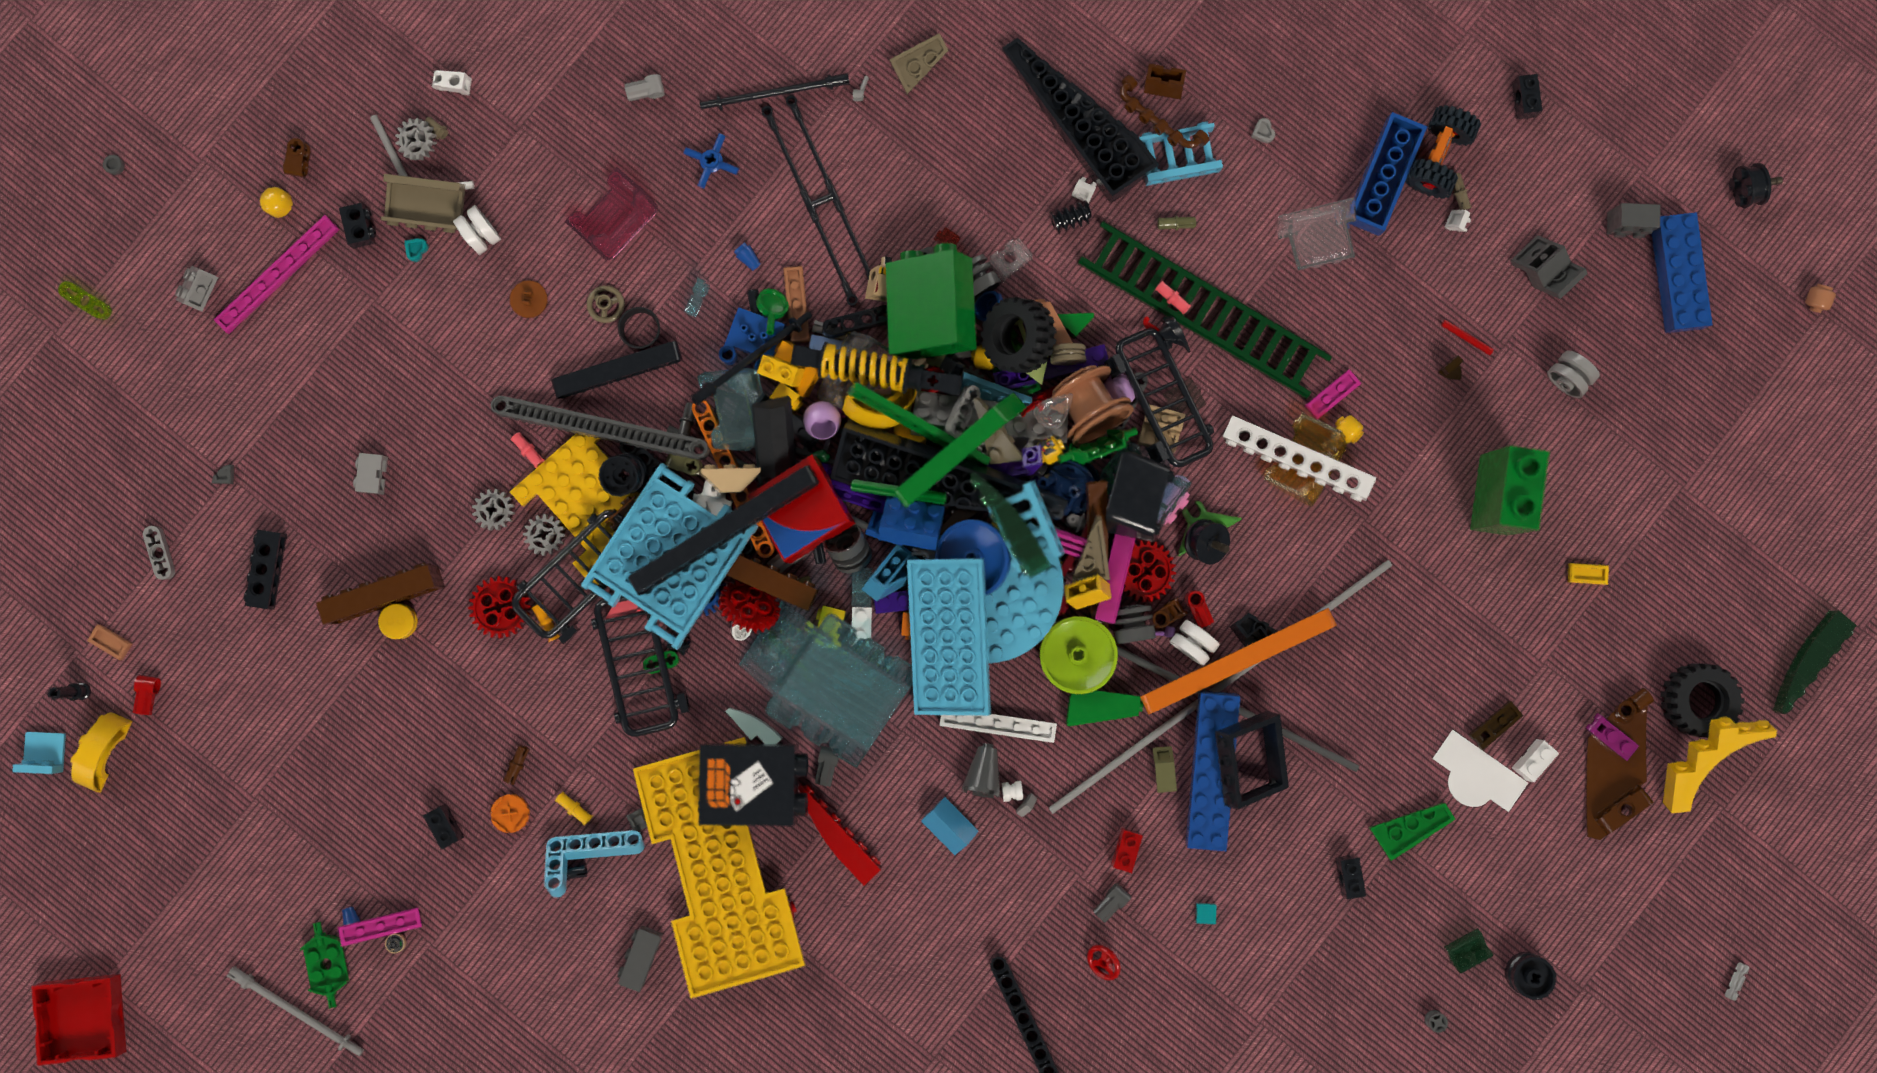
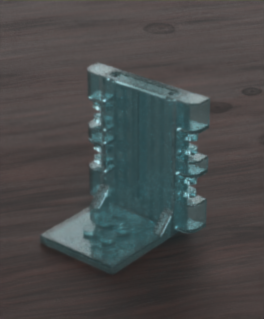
(826, 682)

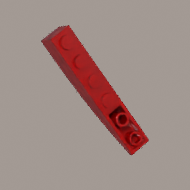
(841, 840)

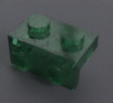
(1468, 951)

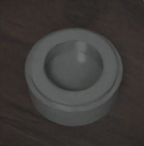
(113, 165)

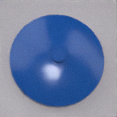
(977, 540)

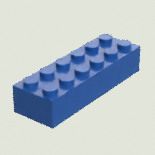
(1387, 172)
(1681, 273)

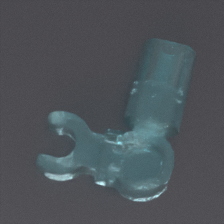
(700, 290)

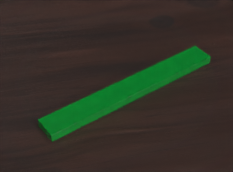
(909, 420)

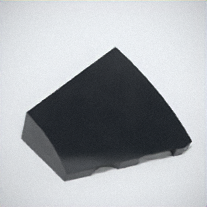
(1250, 629)

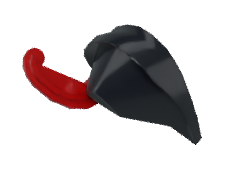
(1169, 331)

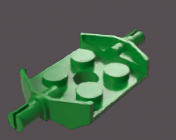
(1088, 451)
(324, 980)

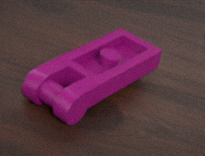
(1612, 737)

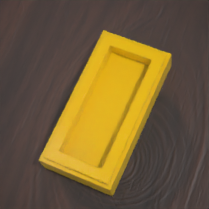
(1588, 573)

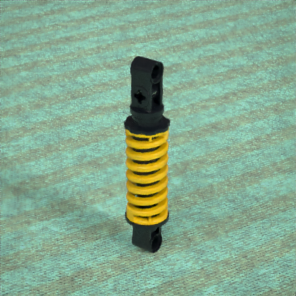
(898, 376)

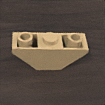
(730, 478)

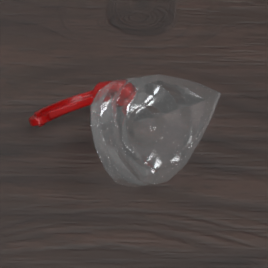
(1050, 412)

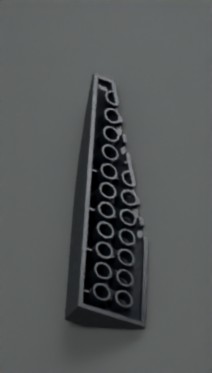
(893, 459)

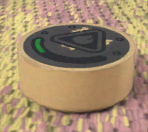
(395, 943)

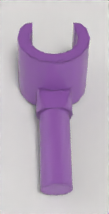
(1169, 632)

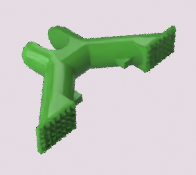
(1225, 520)

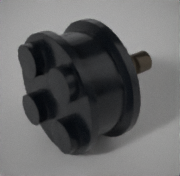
(1752, 185)

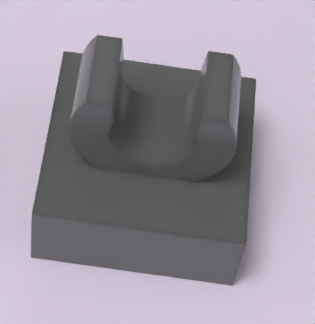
(637, 820)

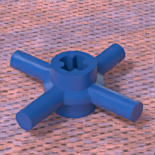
(713, 166)

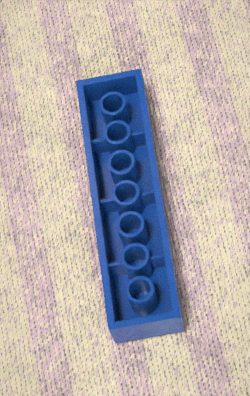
(1206, 812)

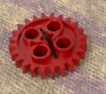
(1154, 584)
(495, 590)
(748, 607)

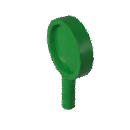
(773, 306)

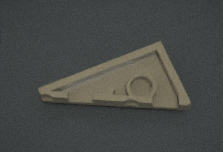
(1000, 445)
(1094, 555)

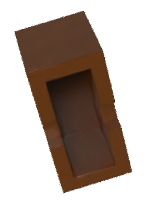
(1164, 81)

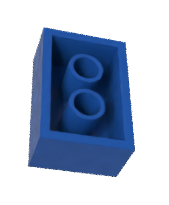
(911, 526)

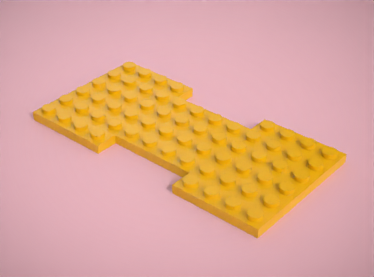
(733, 924)

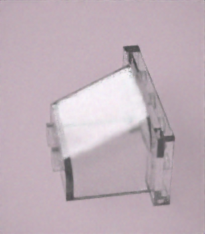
(1320, 233)

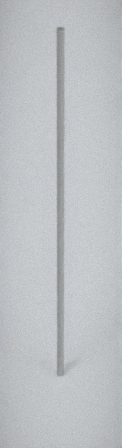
(1193, 706)

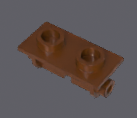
(627, 504)

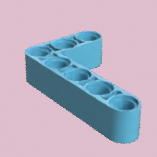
(585, 851)

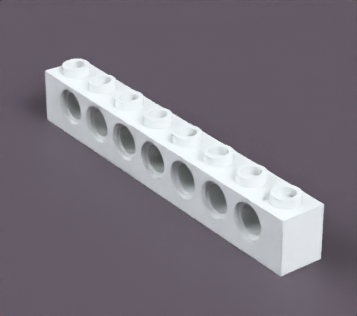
(1237, 426)

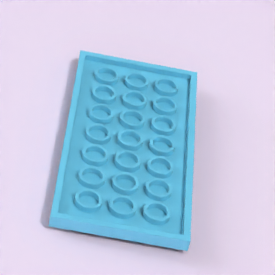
(949, 636)

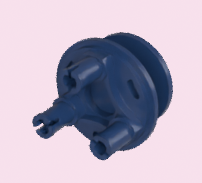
(1069, 482)

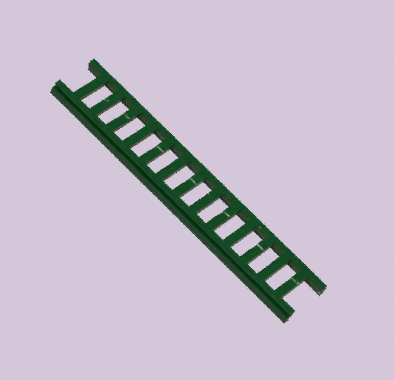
(1194, 326)

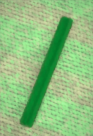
(887, 490)

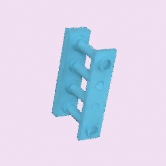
(1192, 168)
(1040, 512)

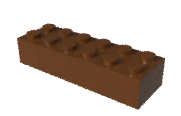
(377, 595)

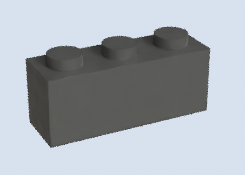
(639, 958)

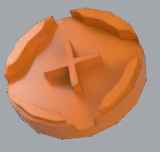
(510, 813)

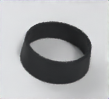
(627, 315)

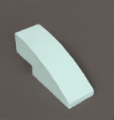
(754, 726)

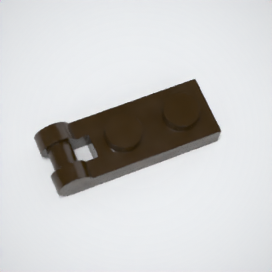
(1496, 724)

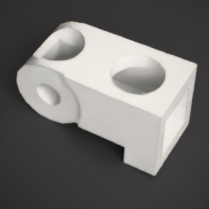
(452, 81)

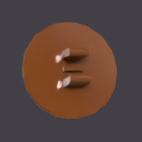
(528, 299)

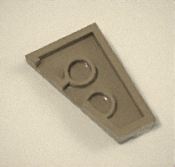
(918, 61)

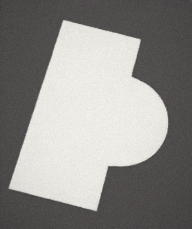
(1476, 775)

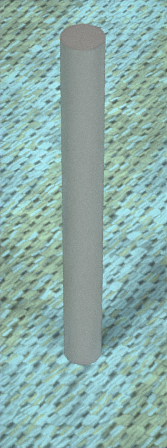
(388, 146)

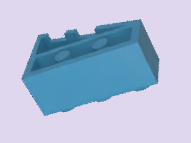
(890, 575)

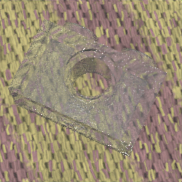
(1018, 251)

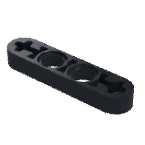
(856, 318)

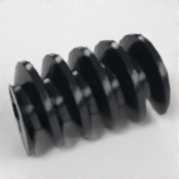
(1070, 217)

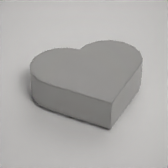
(1263, 131)
(1027, 805)

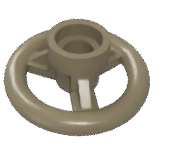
(604, 309)

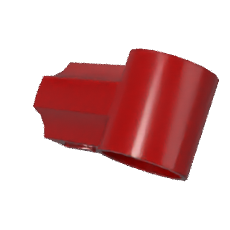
(1199, 610)
(145, 689)

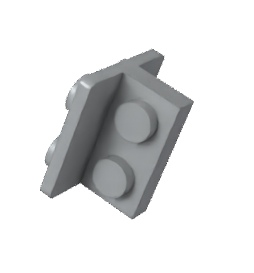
(196, 288)

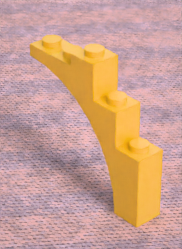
(1703, 755)

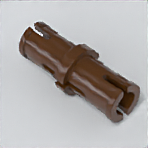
(516, 764)

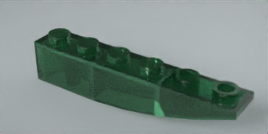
(1013, 528)
(1812, 657)

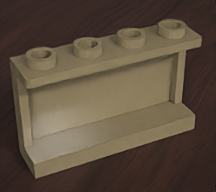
(423, 202)

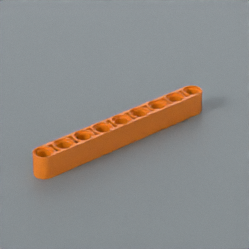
(717, 455)

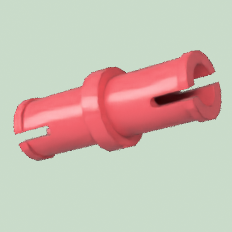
(1172, 297)
(527, 449)

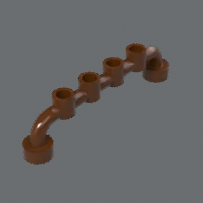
(1160, 125)

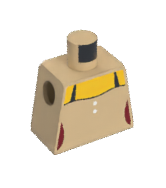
(877, 281)

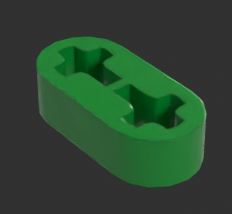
(654, 658)

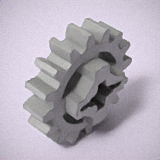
(416, 139)
(492, 517)
(548, 542)

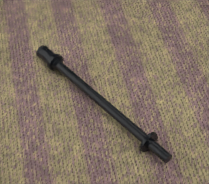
(828, 82)
(709, 389)

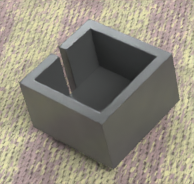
(1633, 220)

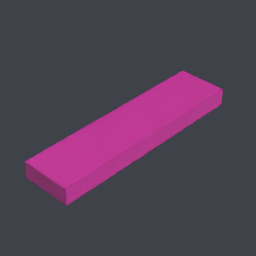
(379, 926)

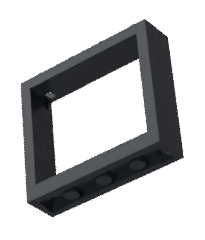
(1274, 754)

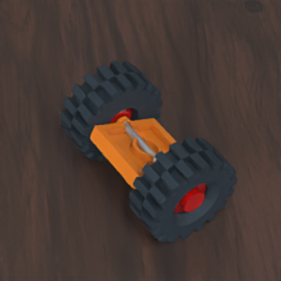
(1450, 127)

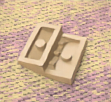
(1164, 418)

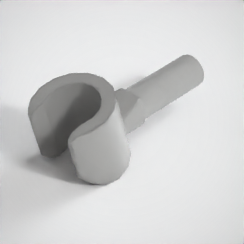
(858, 95)

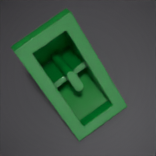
(1075, 322)

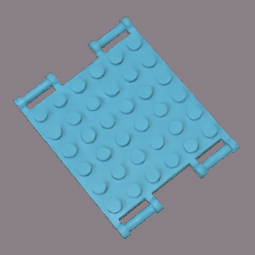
(651, 528)

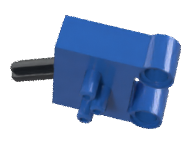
(749, 332)

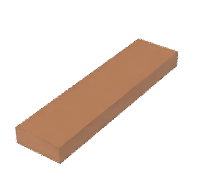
(797, 301)

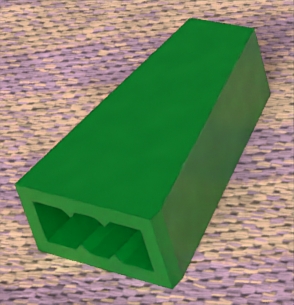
(1101, 706)

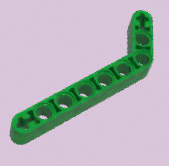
(959, 449)

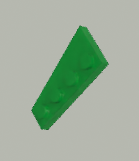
(1409, 830)

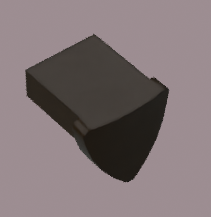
(1452, 369)

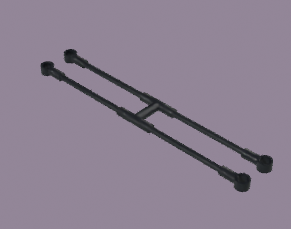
(811, 205)

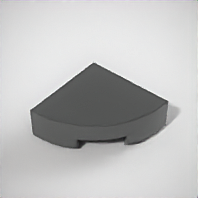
(224, 475)

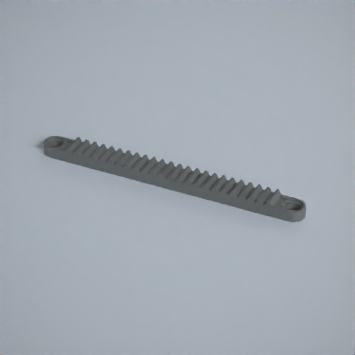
(600, 427)

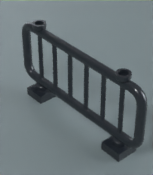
(1161, 450)
(524, 587)
(680, 702)

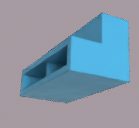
(949, 826)

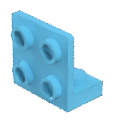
(42, 753)

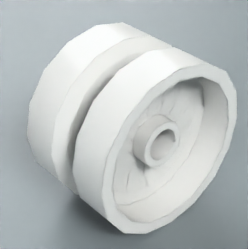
(475, 231)
(1195, 641)

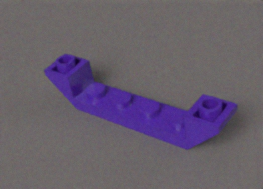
(1028, 466)

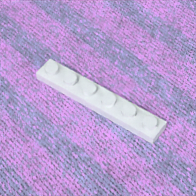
(1003, 726)

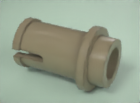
(440, 131)

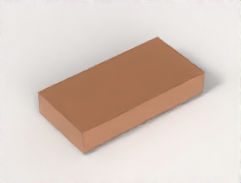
(109, 642)

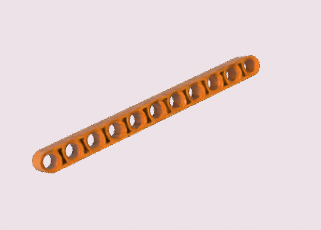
(1238, 661)

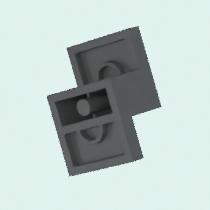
(1548, 267)

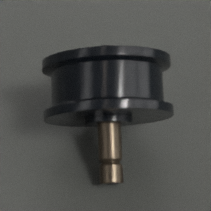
(1207, 541)

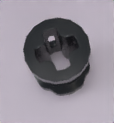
(684, 647)

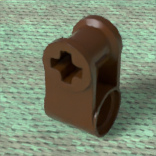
(297, 159)
(1170, 611)

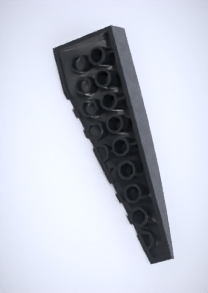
(1101, 143)

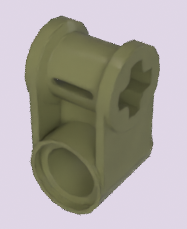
(682, 464)

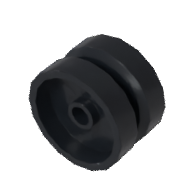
(1530, 975)

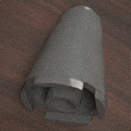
(983, 773)

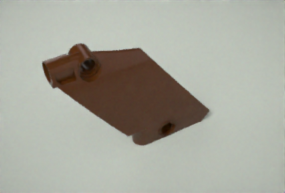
(1611, 778)

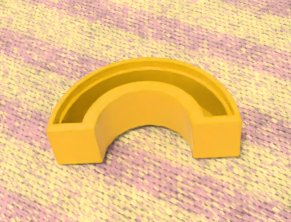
(872, 418)
(95, 748)

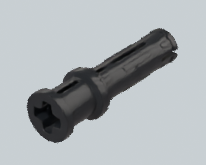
(72, 692)

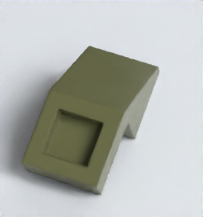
(1164, 769)

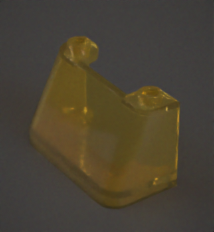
(1317, 437)

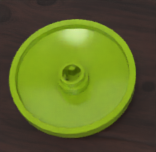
(1078, 655)

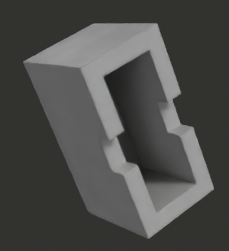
(369, 473)

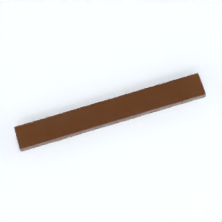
(1097, 506)

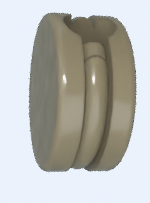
(1068, 354)

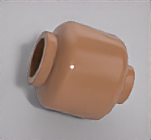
(1820, 298)

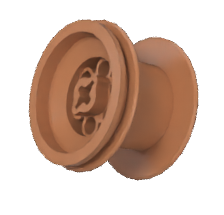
(1092, 404)

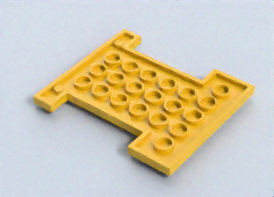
(573, 492)

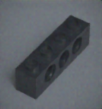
(271, 578)

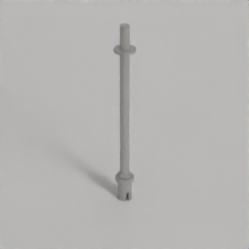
(247, 981)

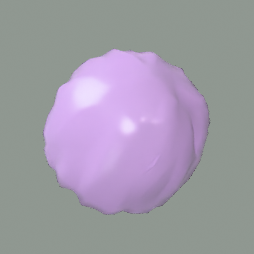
(1119, 387)

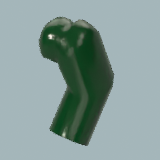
(821, 454)

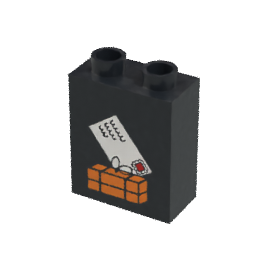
(751, 784)

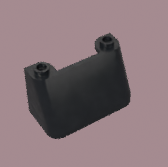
(1137, 496)

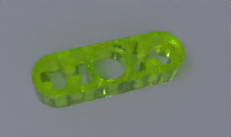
(76, 300)

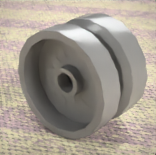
(1573, 374)

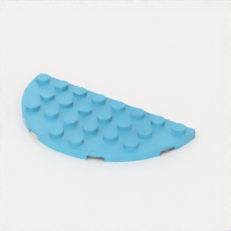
(1023, 609)

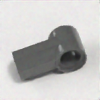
(826, 768)
(1115, 899)

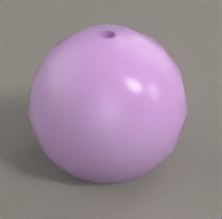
(822, 420)

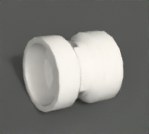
(1012, 791)

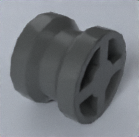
(1439, 1025)

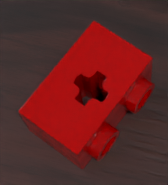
(1126, 850)

